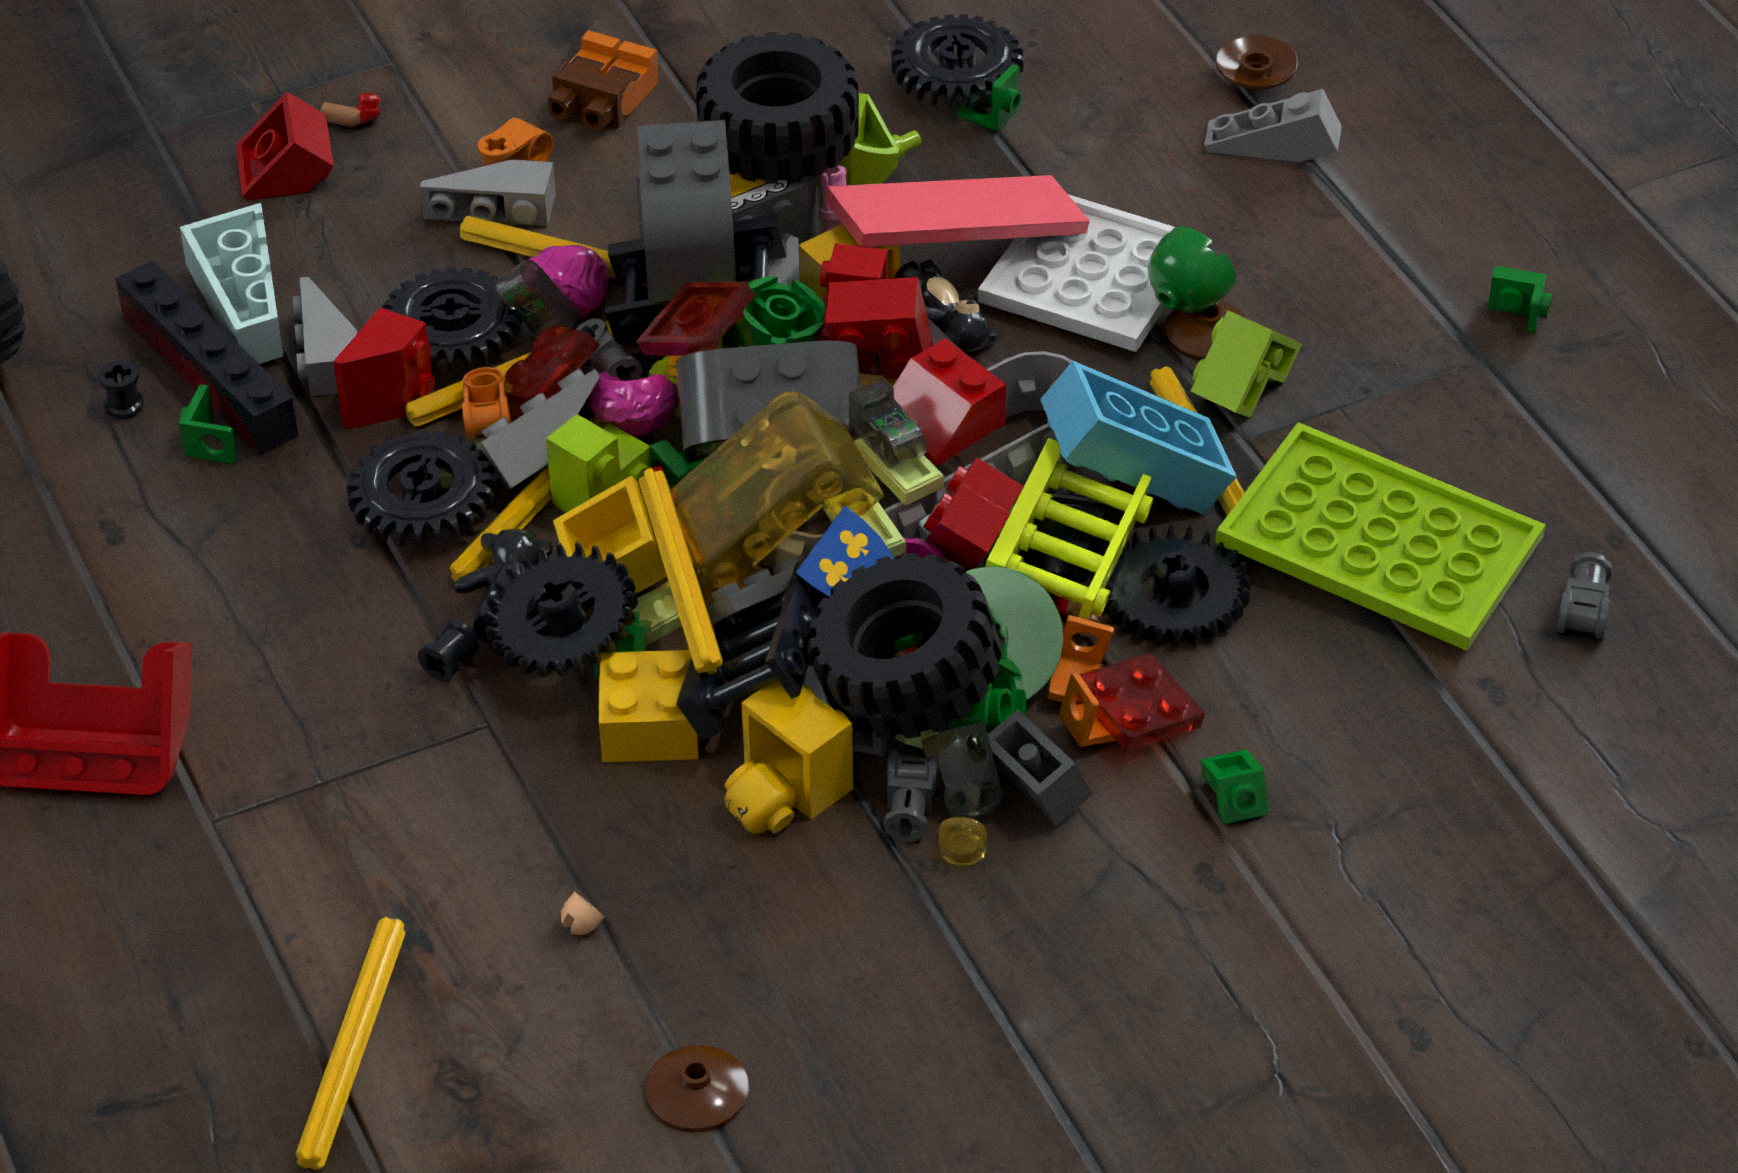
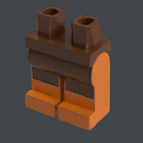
(603, 81)

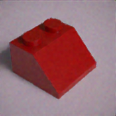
(284, 151)
(383, 369)
(950, 399)

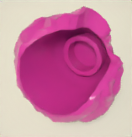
(577, 273)
(634, 404)

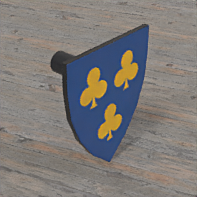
(840, 550)

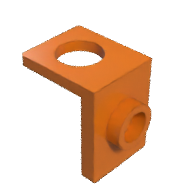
(1077, 658)
(1081, 718)

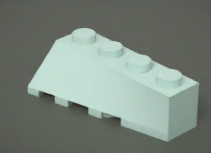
(235, 278)

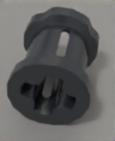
(116, 390)
(448, 650)

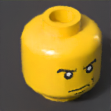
(760, 797)

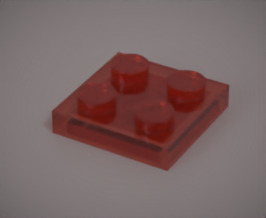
(696, 318)
(555, 356)
(1141, 702)

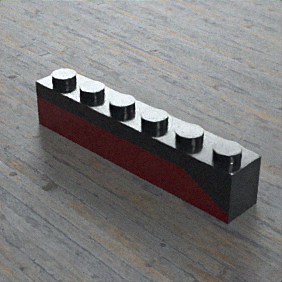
(207, 356)

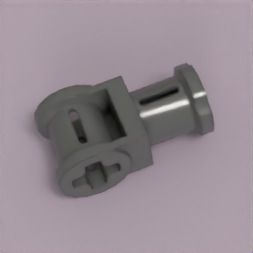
(610, 356)
(1586, 598)
(910, 790)

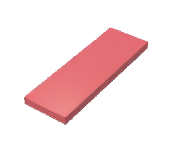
(956, 210)

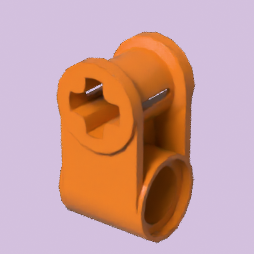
(515, 142)
(483, 400)

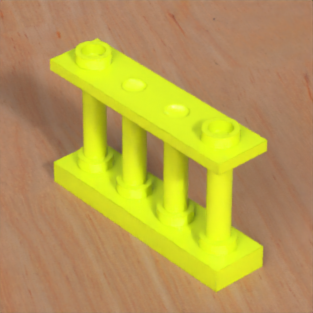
(1036, 503)

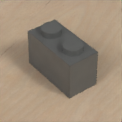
(1038, 767)

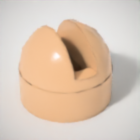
(580, 915)

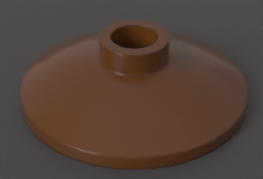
(1257, 62)
(1192, 333)
(701, 1102)

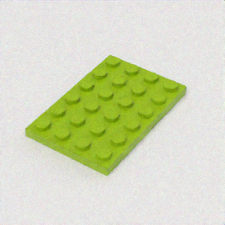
(1381, 535)

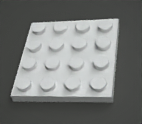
(1083, 281)

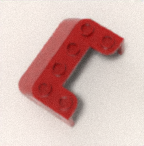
(88, 732)

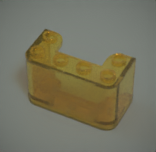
(767, 486)

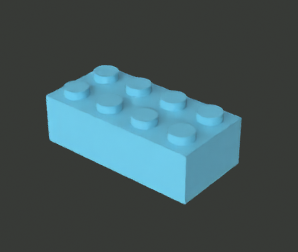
(1135, 434)

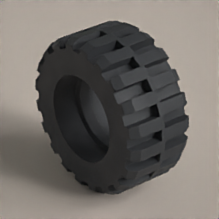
(783, 105)
(919, 687)

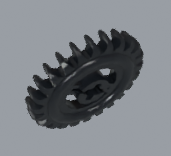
(957, 72)
(453, 316)
(423, 502)
(1175, 570)
(561, 611)

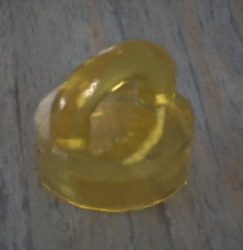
(962, 840)

